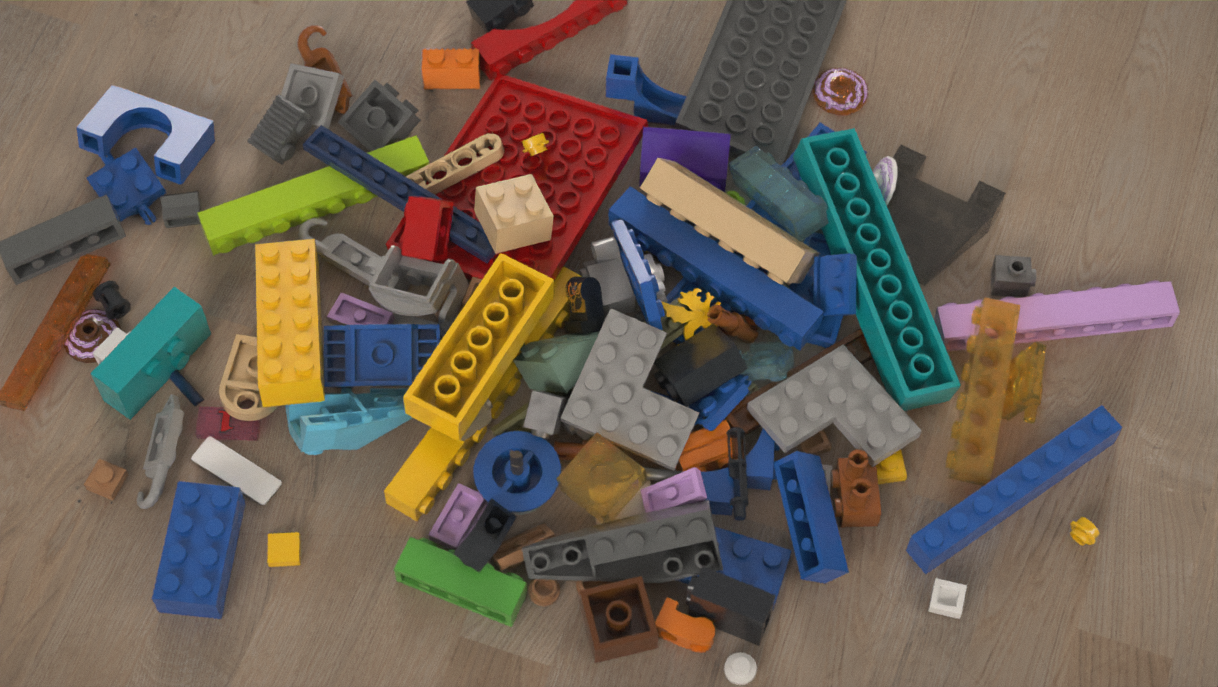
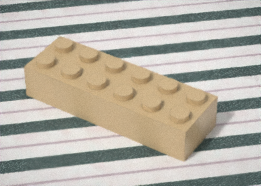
(729, 221)

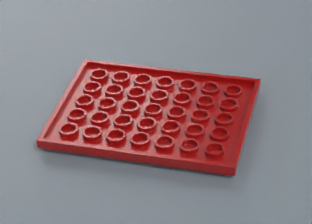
(574, 174)

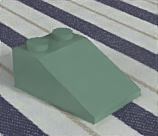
(555, 362)

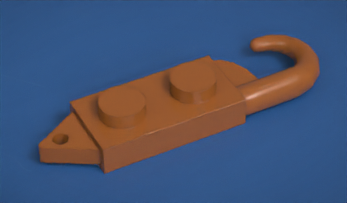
(323, 59)

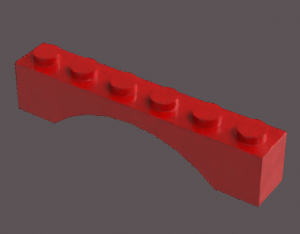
(509, 48)

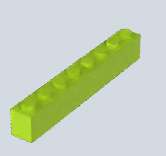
(299, 199)

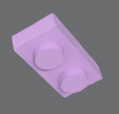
(353, 311)
(674, 491)
(457, 516)

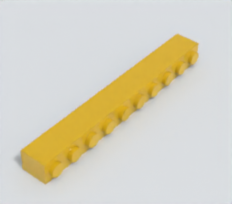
(437, 454)

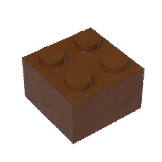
(618, 619)

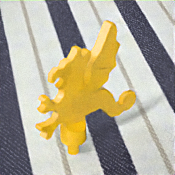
(695, 316)

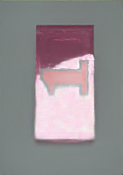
(221, 425)

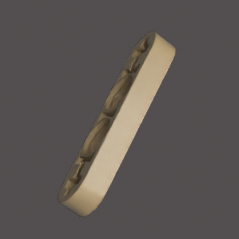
(455, 172)

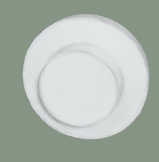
(740, 668)

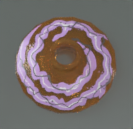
(840, 99)

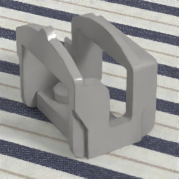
(416, 272)

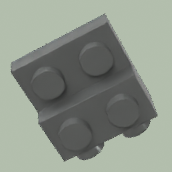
(379, 117)

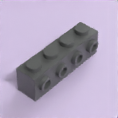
(61, 236)

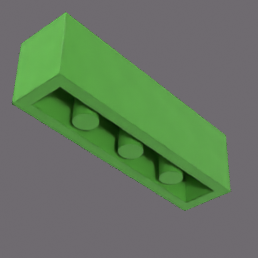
(448, 578)

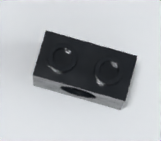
(485, 535)

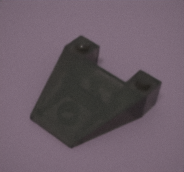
(934, 223)

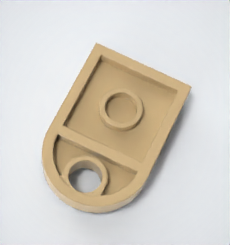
(241, 381)

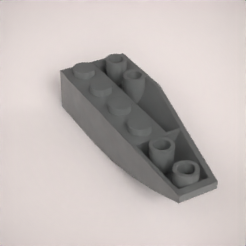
(651, 545)

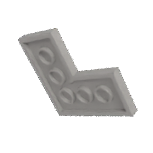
(839, 393)
(612, 395)

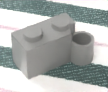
(611, 274)

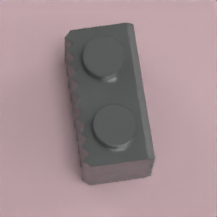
(281, 130)

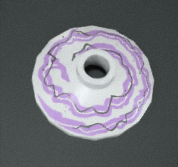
(886, 177)

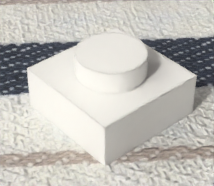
(947, 598)

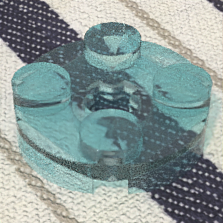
(768, 361)

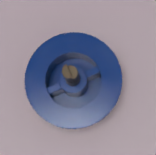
(517, 471)

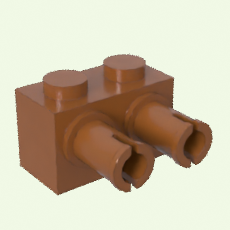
(856, 491)

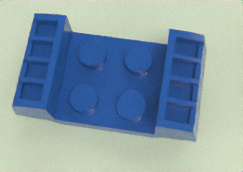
(377, 353)

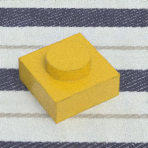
(891, 469)

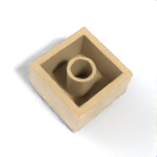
(513, 213)

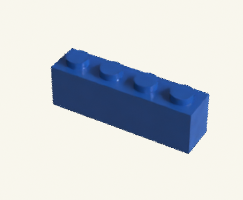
(810, 517)

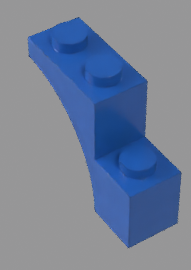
(651, 102)
(759, 469)

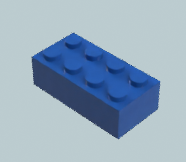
(199, 550)

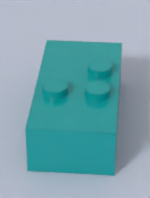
(151, 353)

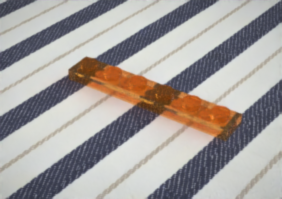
(53, 332)

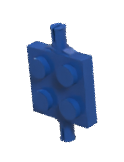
(128, 185)

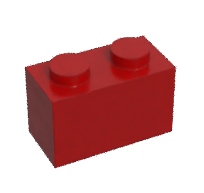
(426, 228)

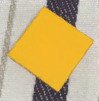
(284, 549)

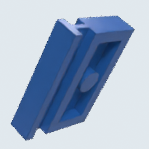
(835, 284)

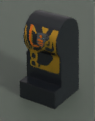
(585, 305)

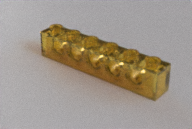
(1003, 319)

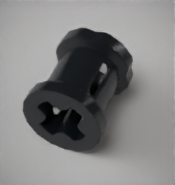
(111, 300)

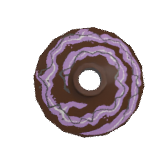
(82, 345)

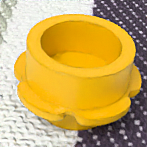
(535, 144)
(1084, 531)

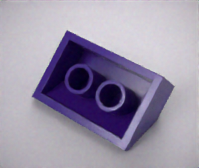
(698, 151)

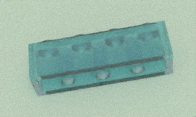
(779, 193)

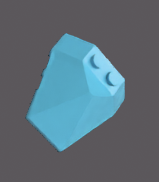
(346, 419)

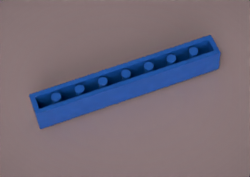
(717, 270)
(1013, 489)

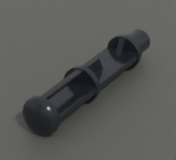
(738, 472)

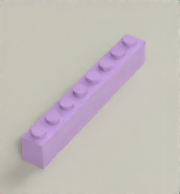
(1070, 314)

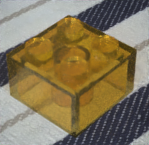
(602, 479)

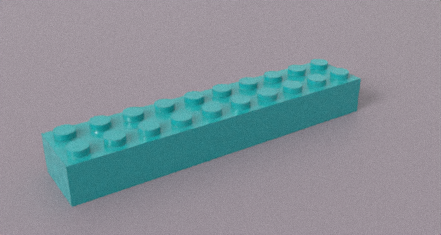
(887, 291)

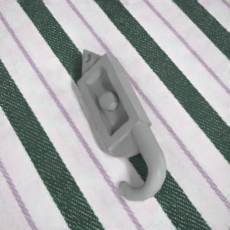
(342, 252)
(161, 450)

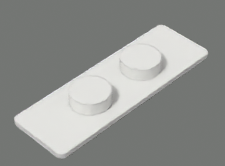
(236, 470)

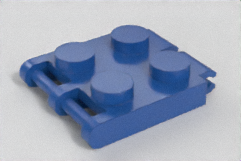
(720, 402)

